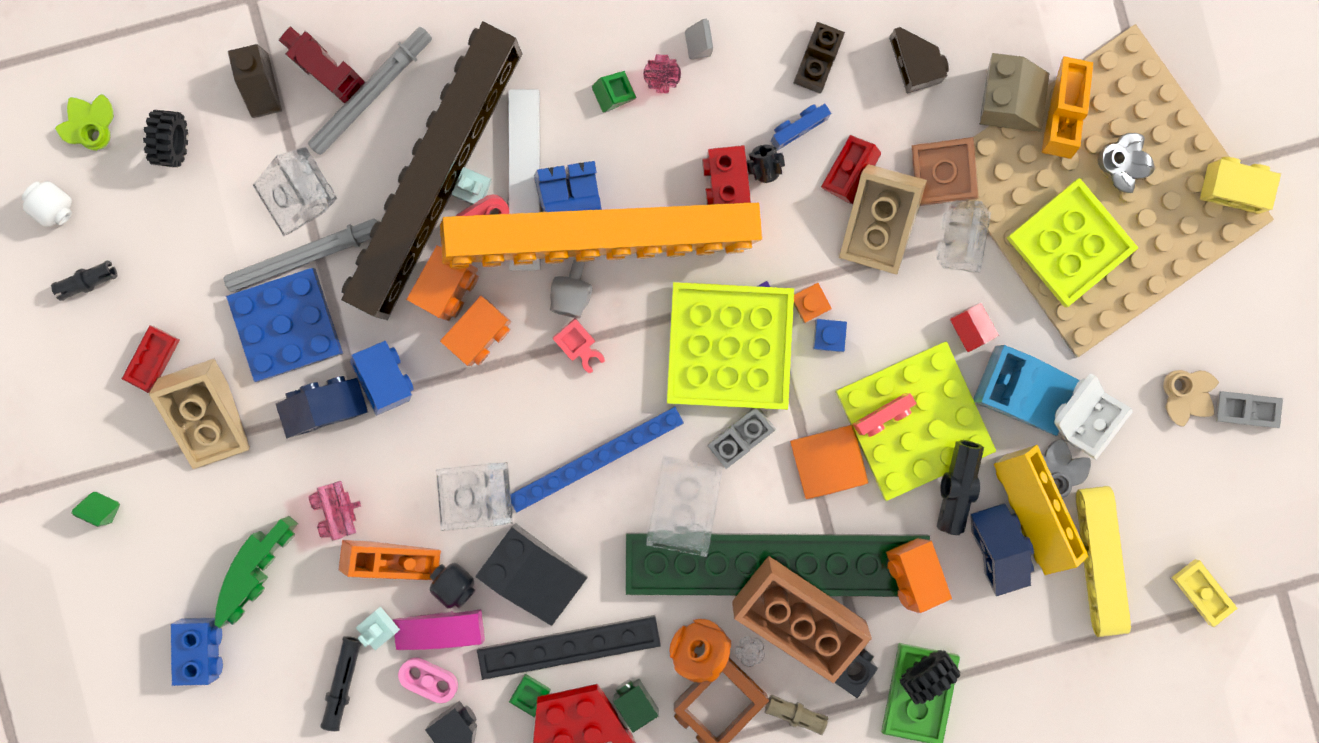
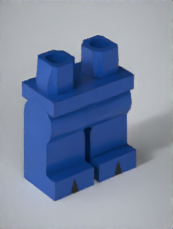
(580, 184)

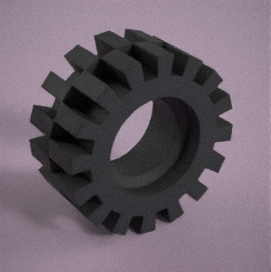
(165, 138)
(930, 677)

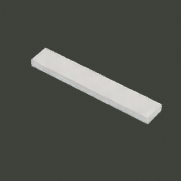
(524, 157)

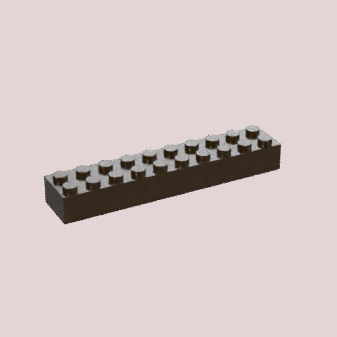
(433, 171)

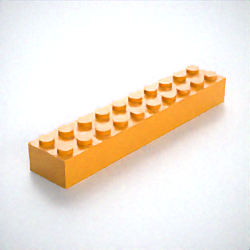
(597, 233)

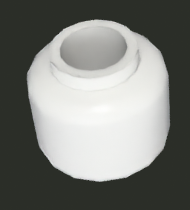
(47, 204)

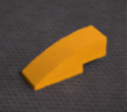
(1068, 108)

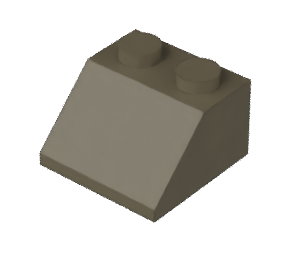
(1014, 93)

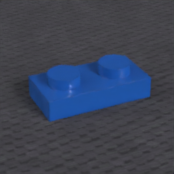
(810, 119)

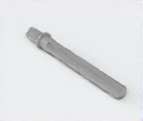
(370, 90)
(299, 256)

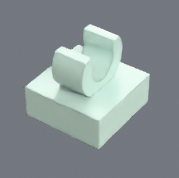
(471, 186)
(376, 629)

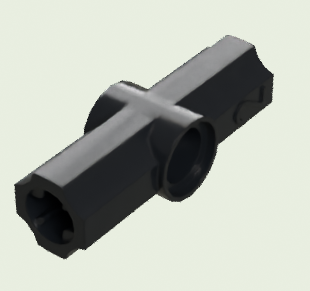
(960, 487)

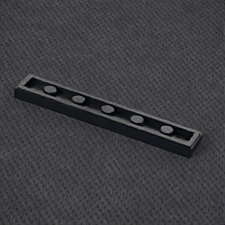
(568, 647)

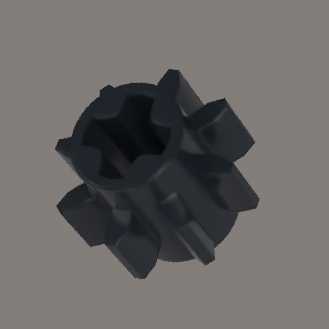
(765, 163)

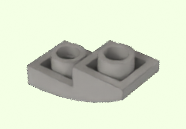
(741, 437)

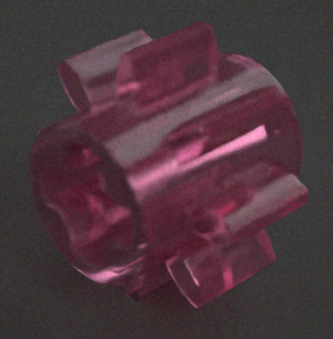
(662, 73)

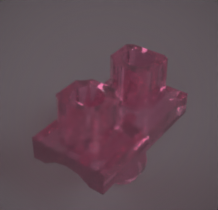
(337, 511)

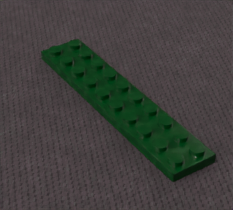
(828, 561)

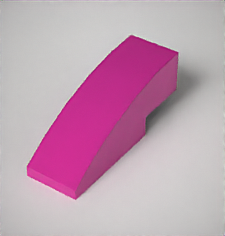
(440, 630)

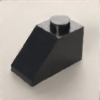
(453, 725)

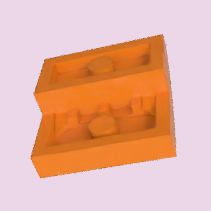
(829, 462)

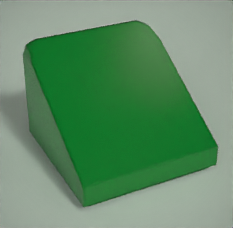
(613, 91)
(96, 509)

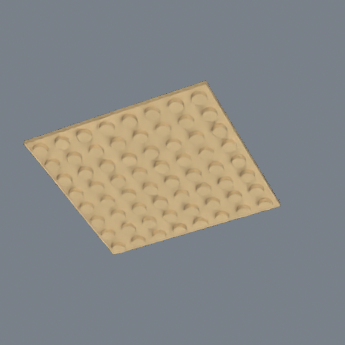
(1163, 214)

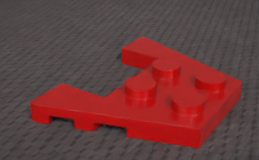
(578, 717)

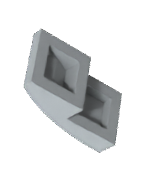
(1249, 409)

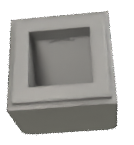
(699, 40)

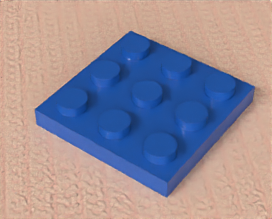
(284, 324)

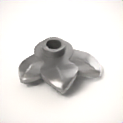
(1130, 161)
(1064, 468)

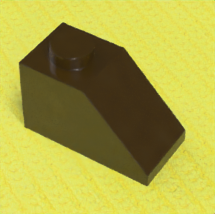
(918, 60)
(255, 80)

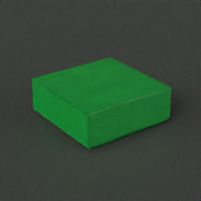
(526, 694)

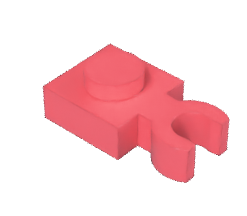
(576, 342)

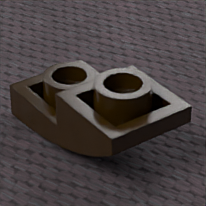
(819, 57)

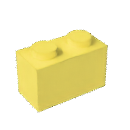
(1240, 185)

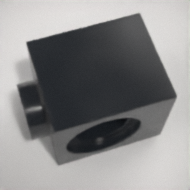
(856, 683)

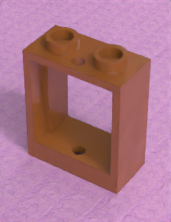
(744, 683)

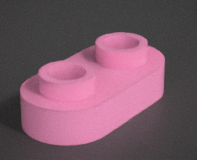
(427, 683)

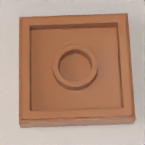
(948, 170)

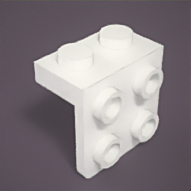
(1091, 417)

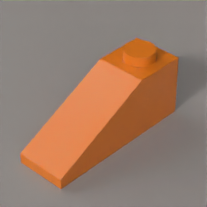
(387, 560)

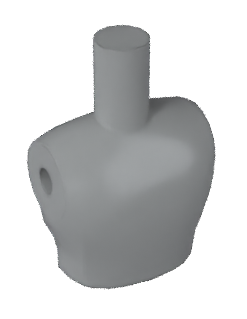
(570, 294)

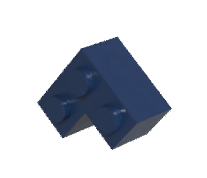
(321, 406)
(1003, 549)

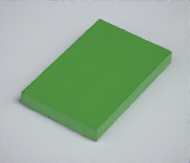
(910, 720)

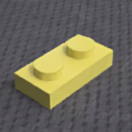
(1204, 592)

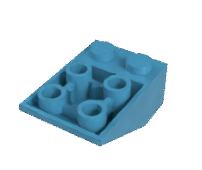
(1024, 388)

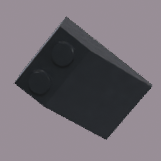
(531, 575)

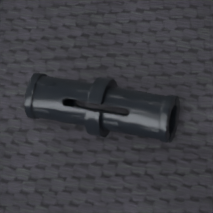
(84, 280)

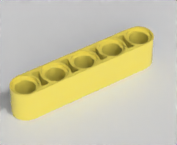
(1104, 562)

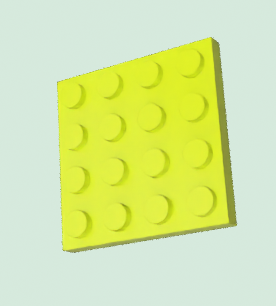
(730, 345)
(922, 443)

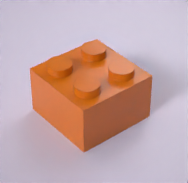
(442, 288)

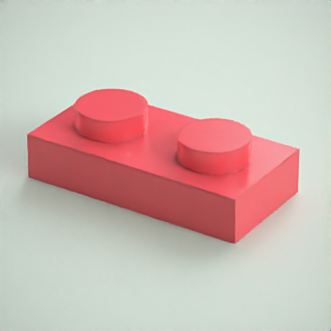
(896, 409)

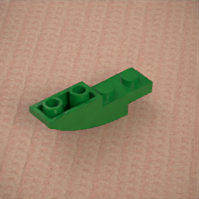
(244, 576)

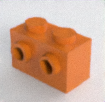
(476, 332)
(918, 575)

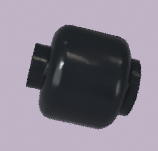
(451, 585)

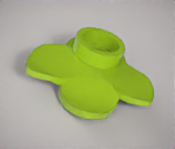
(85, 120)

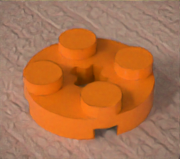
(716, 653)

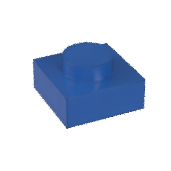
(830, 335)

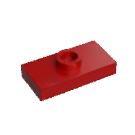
(150, 358)

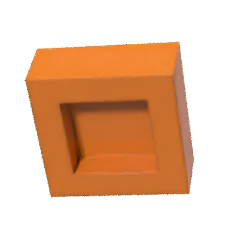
(811, 303)

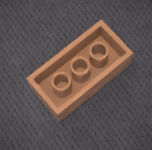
(801, 620)

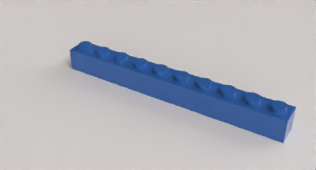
(596, 459)

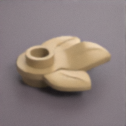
(1191, 398)

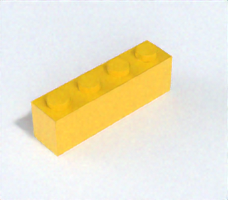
(1040, 510)

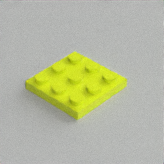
(1072, 242)

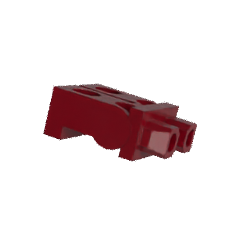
(315, 61)

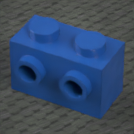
(381, 377)
(195, 651)

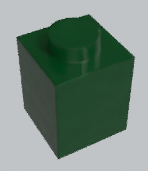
(635, 704)

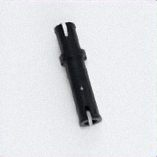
(338, 694)

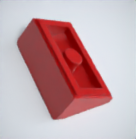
(848, 167)

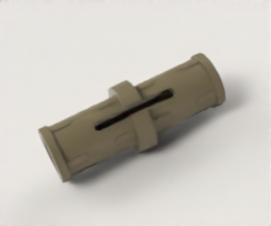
(796, 714)

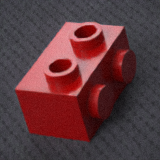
(727, 175)

